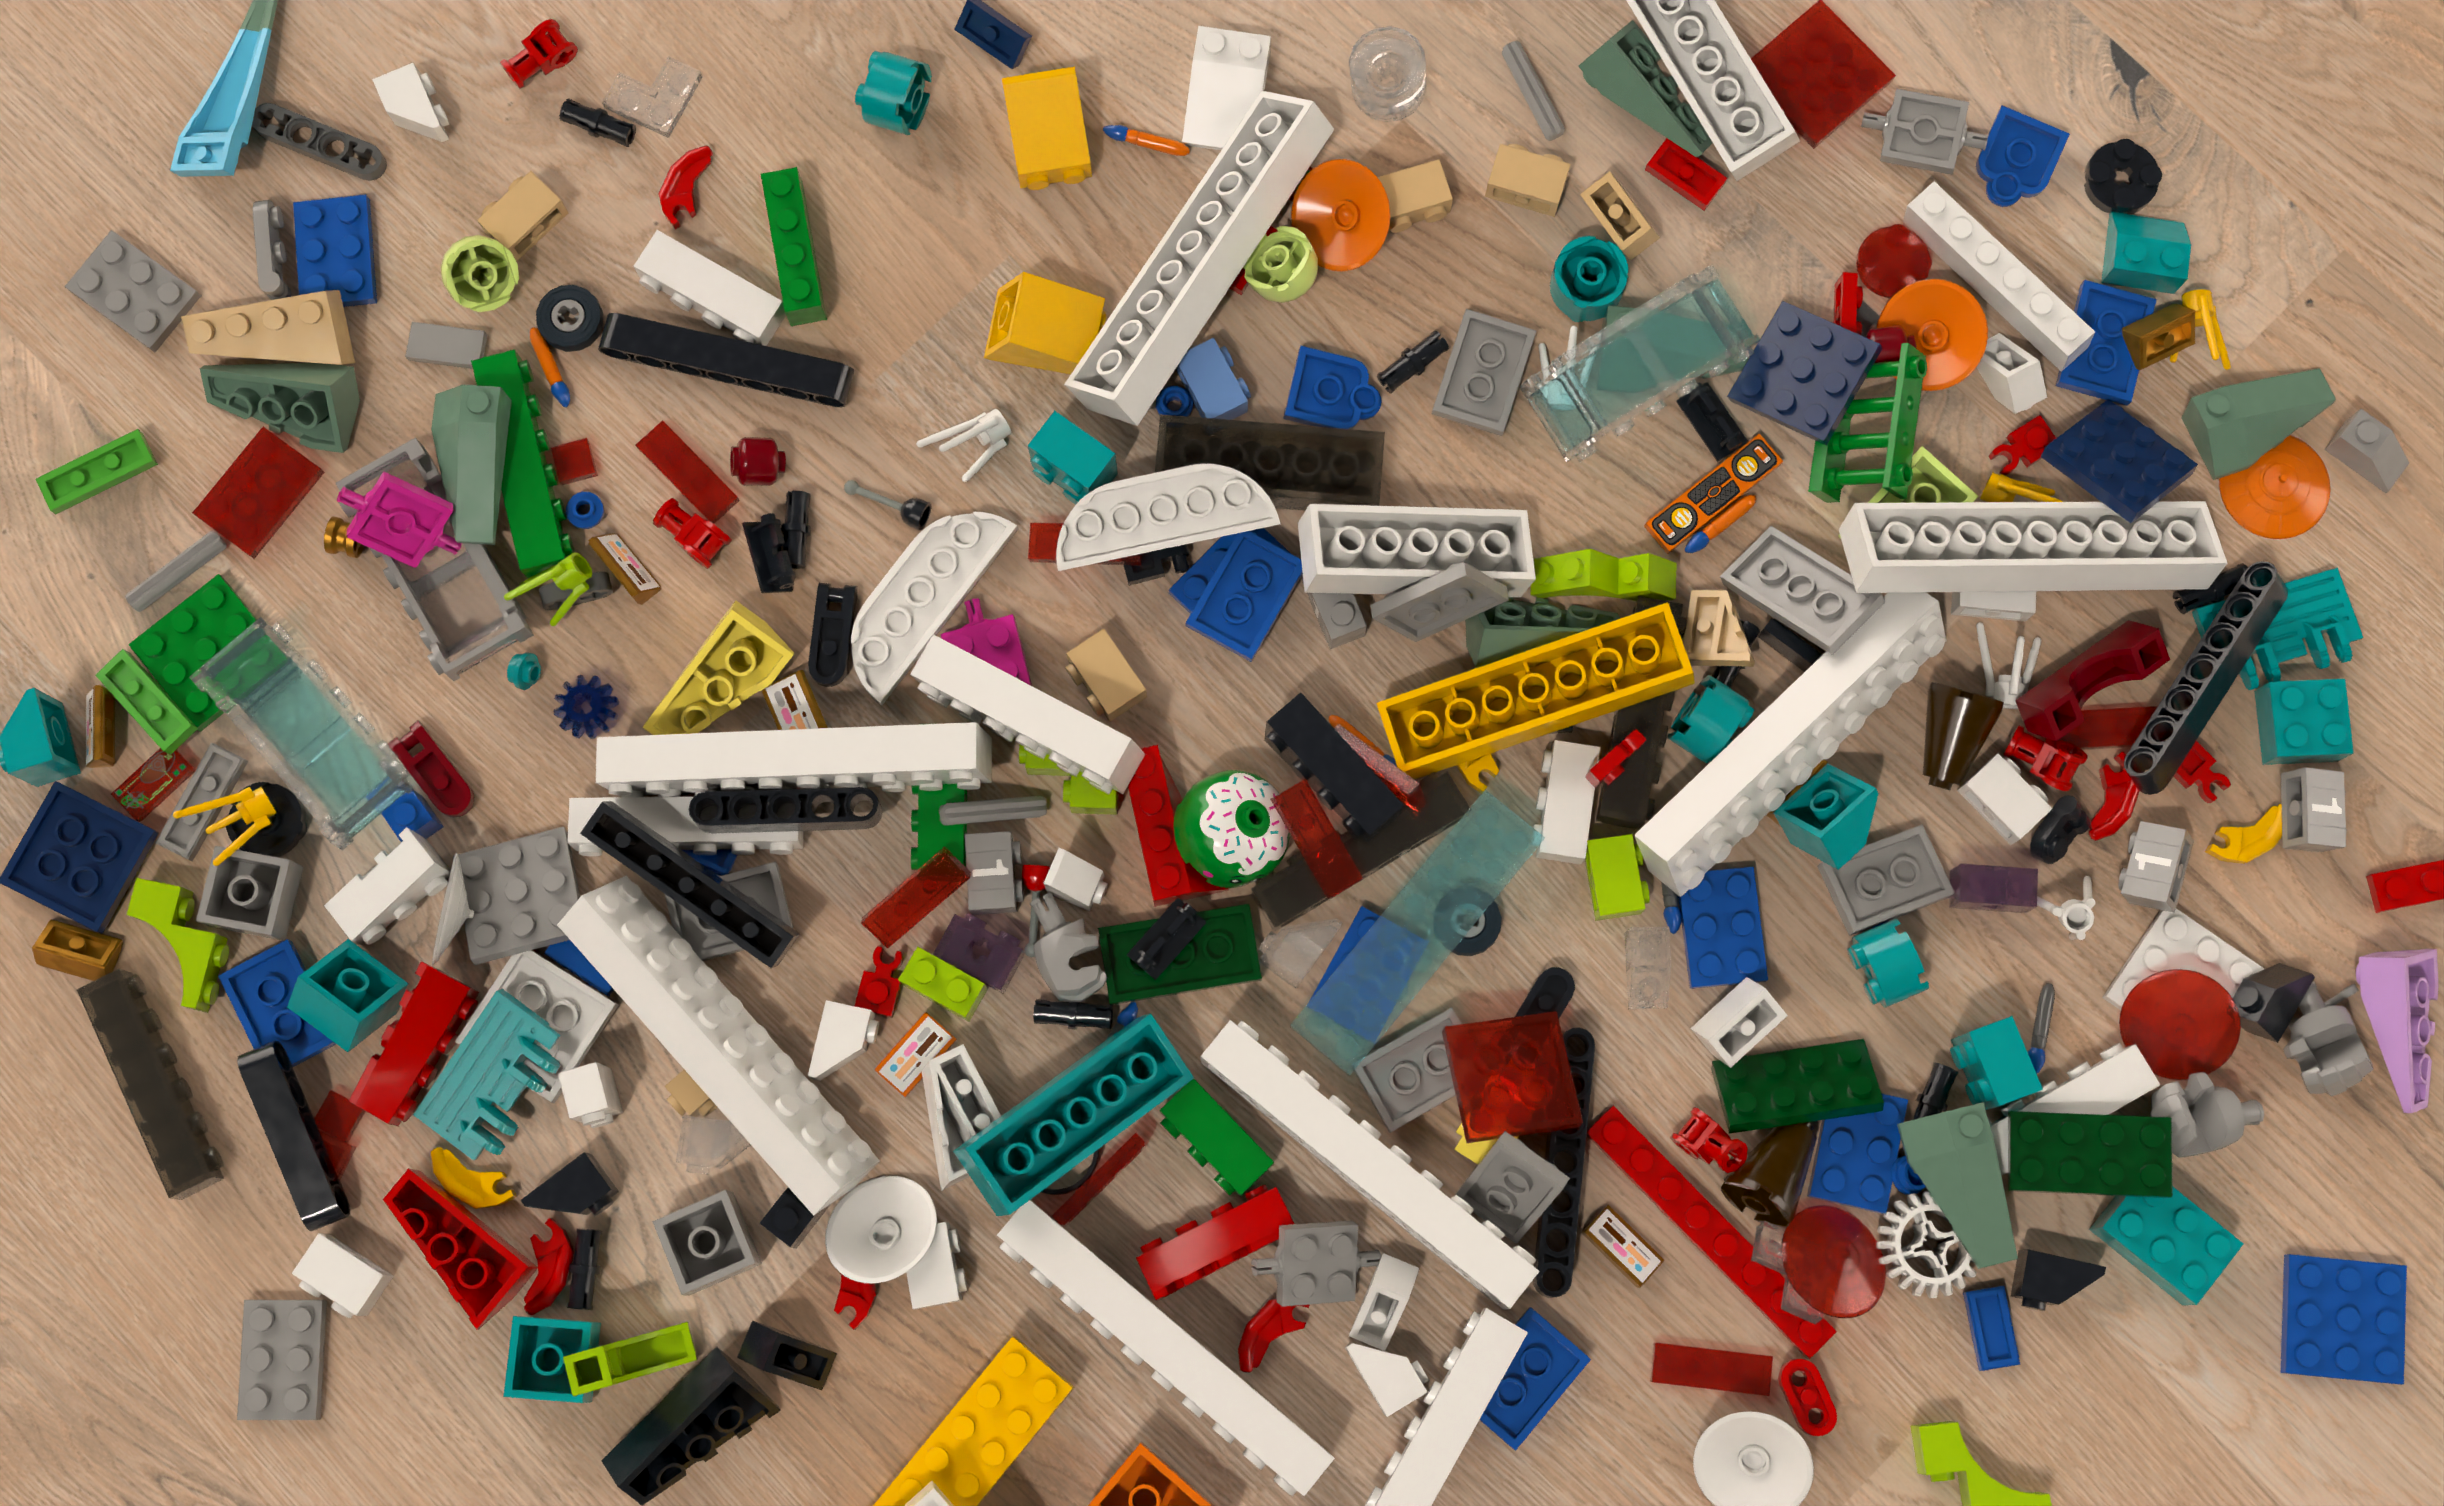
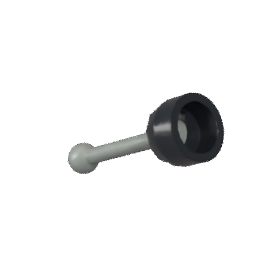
(913, 511)

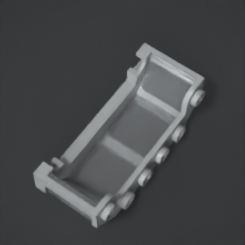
(451, 595)

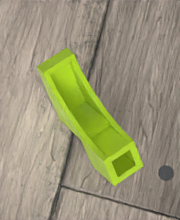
(1603, 575)
(1077, 791)
(198, 951)
(630, 1358)
(1942, 1452)

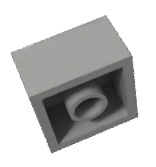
(250, 894)
(707, 1242)

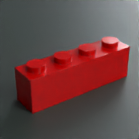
(1154, 808)
(414, 1045)
(1214, 1244)
(463, 1250)

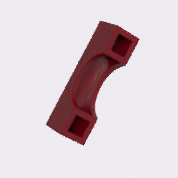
(2121, 656)

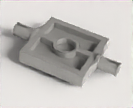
(1924, 131)
(1316, 1263)

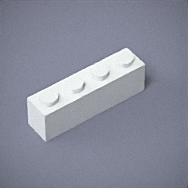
(709, 289)

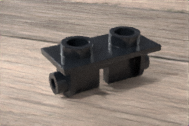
(1712, 421)
(769, 561)
(1166, 938)

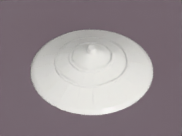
(454, 910)
(880, 1229)
(1753, 1462)

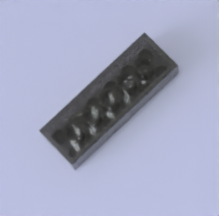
(1288, 461)

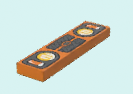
(1713, 493)

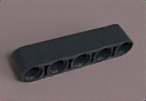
(769, 801)
(293, 1135)

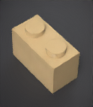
(1527, 179)
(1417, 195)
(522, 215)
(1620, 216)
(1105, 675)

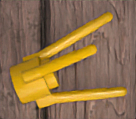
(2205, 315)
(2004, 489)
(253, 808)

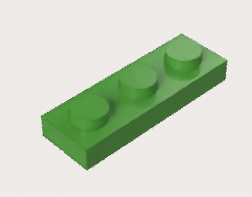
(96, 471)
(146, 701)

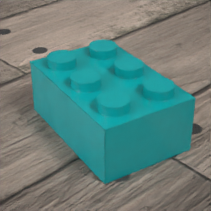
(2168, 1242)

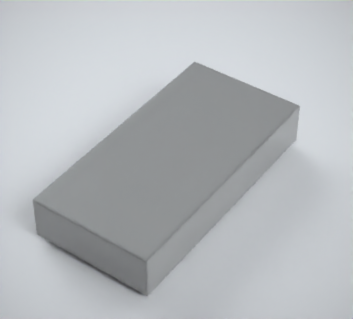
(445, 345)

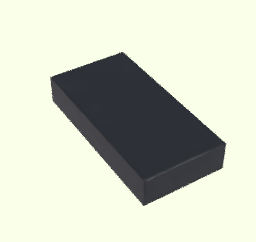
(1789, 645)

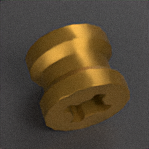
(336, 539)

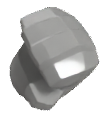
(1056, 948)
(2327, 1047)
(2203, 1115)

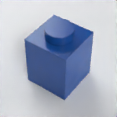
(412, 812)

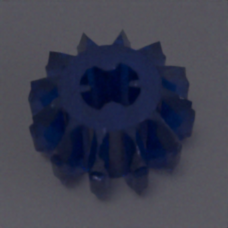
(573, 713)

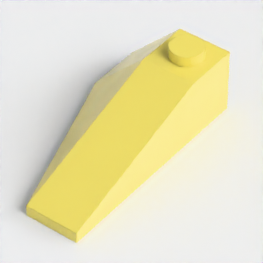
(728, 668)

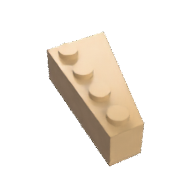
(284, 329)

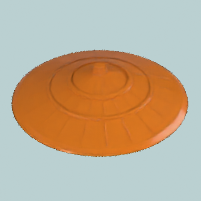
(1342, 213)
(1946, 328)
(2280, 492)

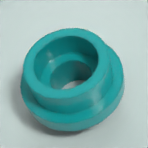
(524, 670)

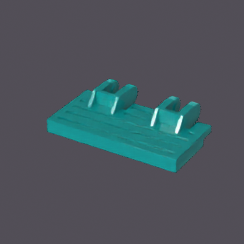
(2312, 608)
(489, 1072)

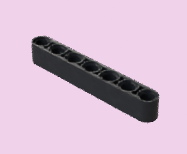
(726, 360)
(2221, 657)
(1575, 1146)

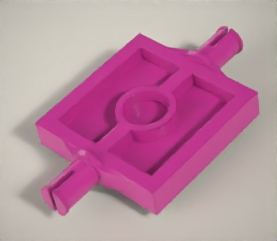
(399, 520)
(991, 641)

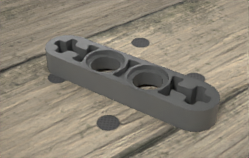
(318, 142)

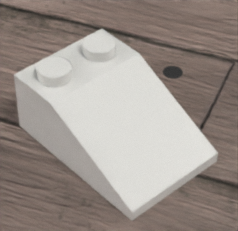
(1224, 83)

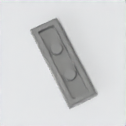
(211, 780)

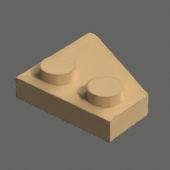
(1715, 631)

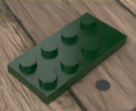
(1215, 958)
(1797, 1086)
(2090, 1154)

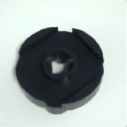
(2127, 158)
(286, 829)

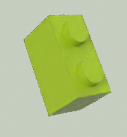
(1615, 877)
(943, 984)

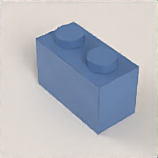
(1211, 382)

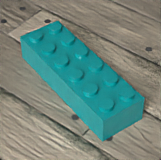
(1073, 1115)

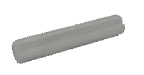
(1533, 90)
(176, 571)
(992, 810)

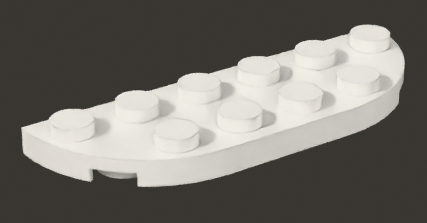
(1162, 513)
(922, 595)

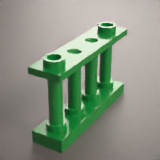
(1828, 461)

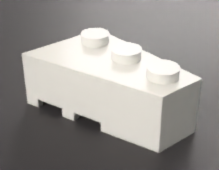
(389, 889)
(956, 1109)

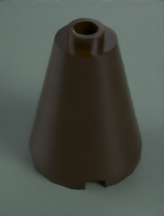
(1955, 732)
(1773, 1175)

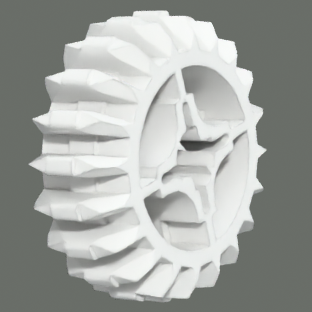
(1936, 1260)

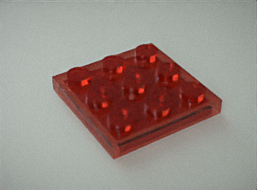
(1820, 73)
(1511, 1077)

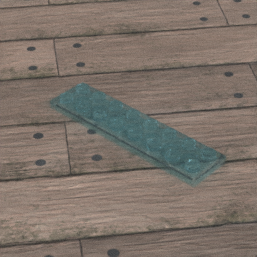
(1417, 932)

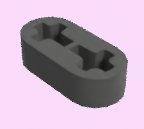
(553, 597)

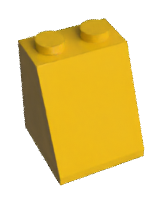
(1047, 128)
(1043, 324)

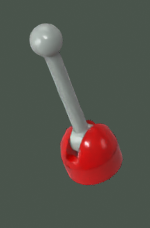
(1034, 879)

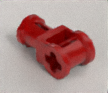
(540, 53)
(695, 536)
(2047, 758)
(1708, 1141)

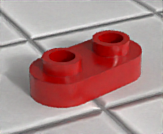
(1807, 1396)

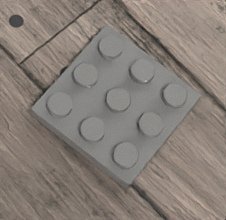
(518, 894)

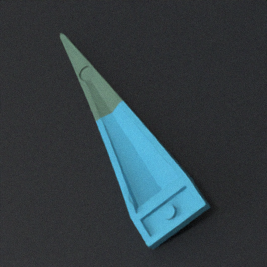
(226, 113)

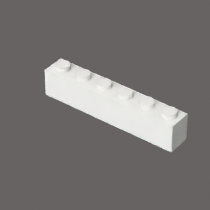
(1998, 276)
(672, 821)
(2090, 1090)
(1451, 1413)

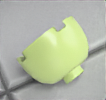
(1282, 265)
(479, 273)

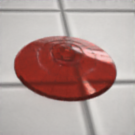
(2181, 1023)
(1833, 1262)

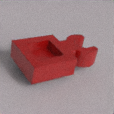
(2026, 444)
(1610, 767)
(2196, 770)
(879, 989)

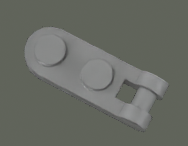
(269, 249)

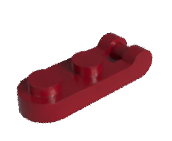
(434, 772)

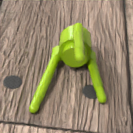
(567, 574)

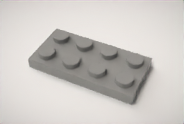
(1801, 590)

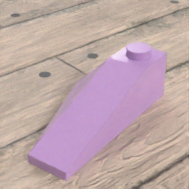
(2397, 1001)

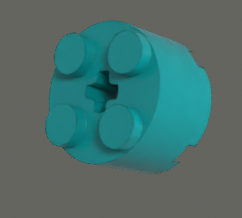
(894, 92)
(1595, 260)
(1710, 720)
(1888, 964)

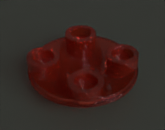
(1892, 260)

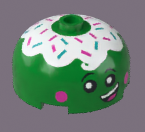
(1231, 828)

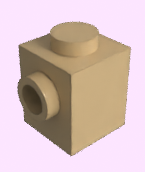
(688, 1096)

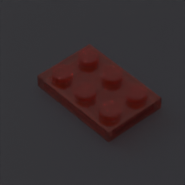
(258, 492)

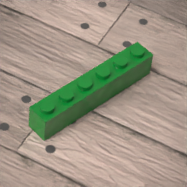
(527, 477)

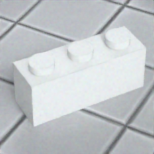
(1566, 801)

